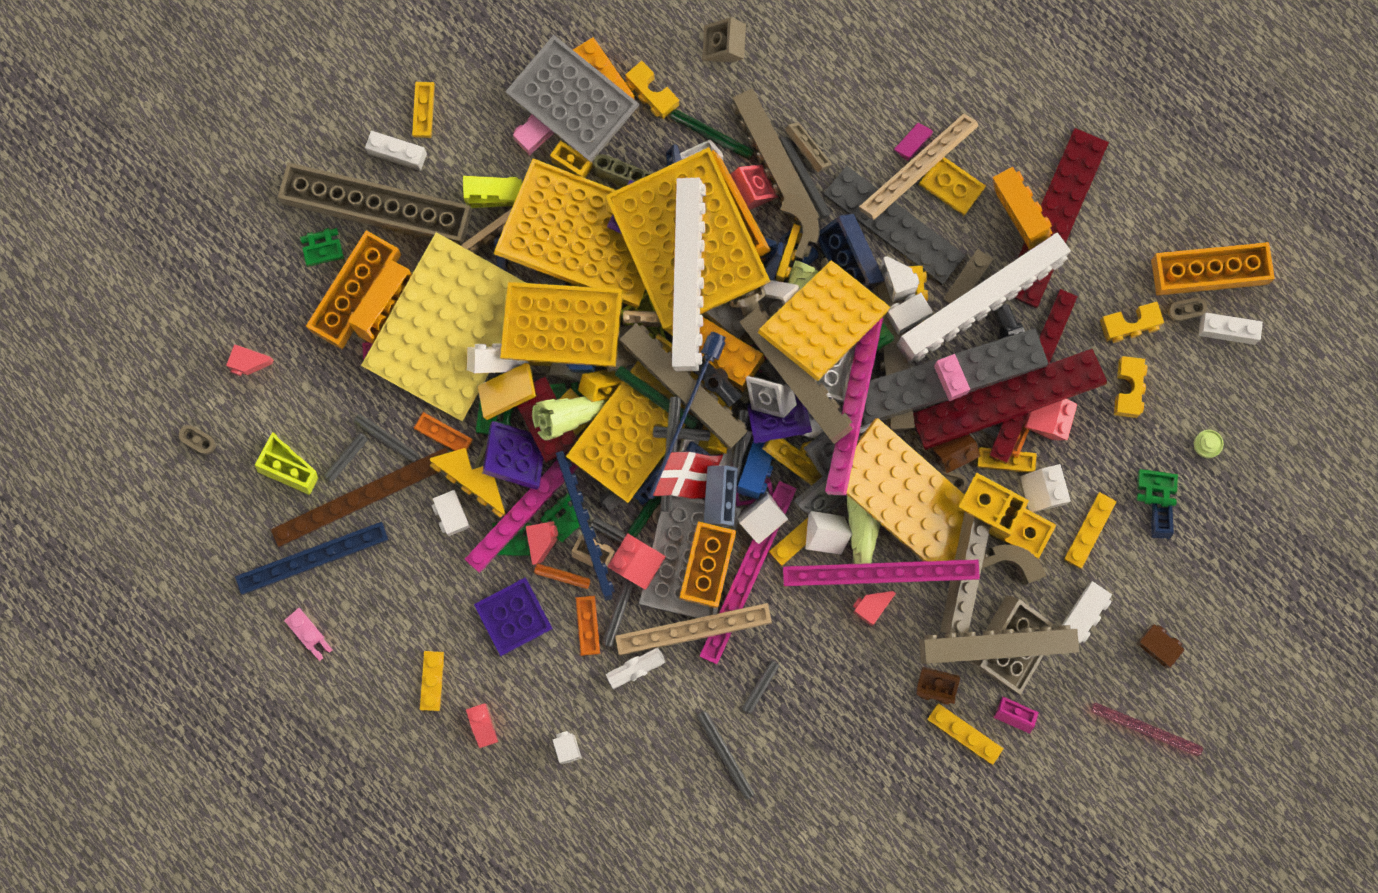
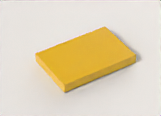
(952, 185)
(506, 391)

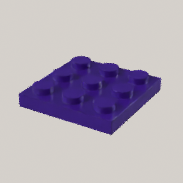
(771, 427)
(513, 456)
(513, 616)

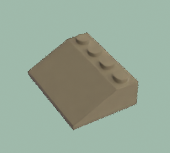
(1012, 671)

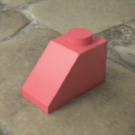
(247, 361)
(541, 540)
(872, 606)
(482, 725)

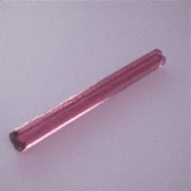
(1146, 729)

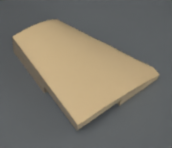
(648, 318)

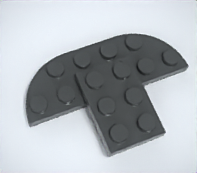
(815, 498)

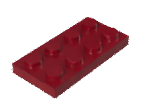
(547, 447)

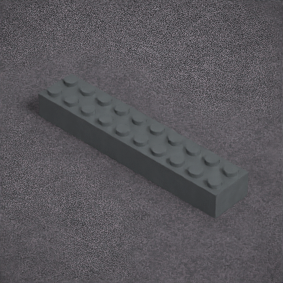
(980, 365)

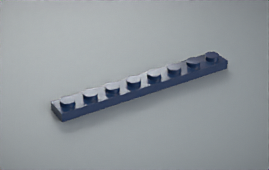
(587, 532)
(311, 558)

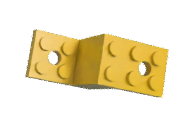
(1006, 515)

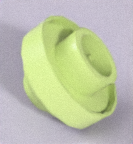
(1208, 444)

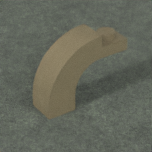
(800, 209)
(1019, 557)

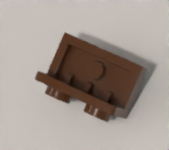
(937, 685)

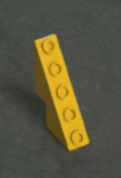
(459, 469)

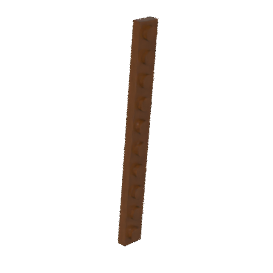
(355, 500)

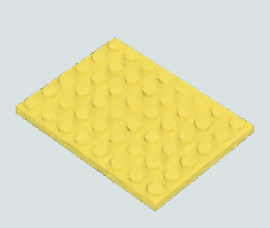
(443, 310)

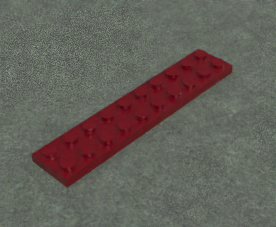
(1066, 196)
(1009, 399)

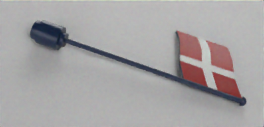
(686, 472)

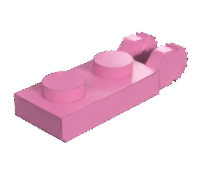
(307, 632)

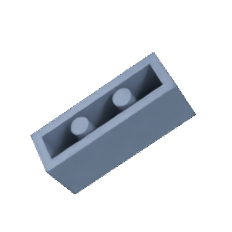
(720, 495)

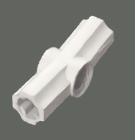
(635, 668)

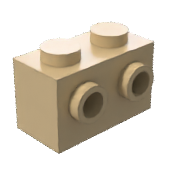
(581, 552)

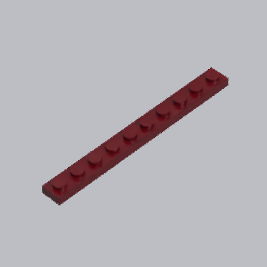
(1049, 339)

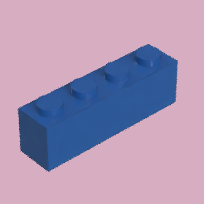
(755, 472)

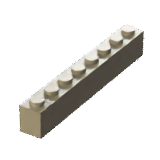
(769, 149)
(893, 362)
(802, 384)
(681, 385)
(963, 592)
(998, 645)

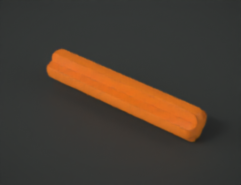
(562, 576)

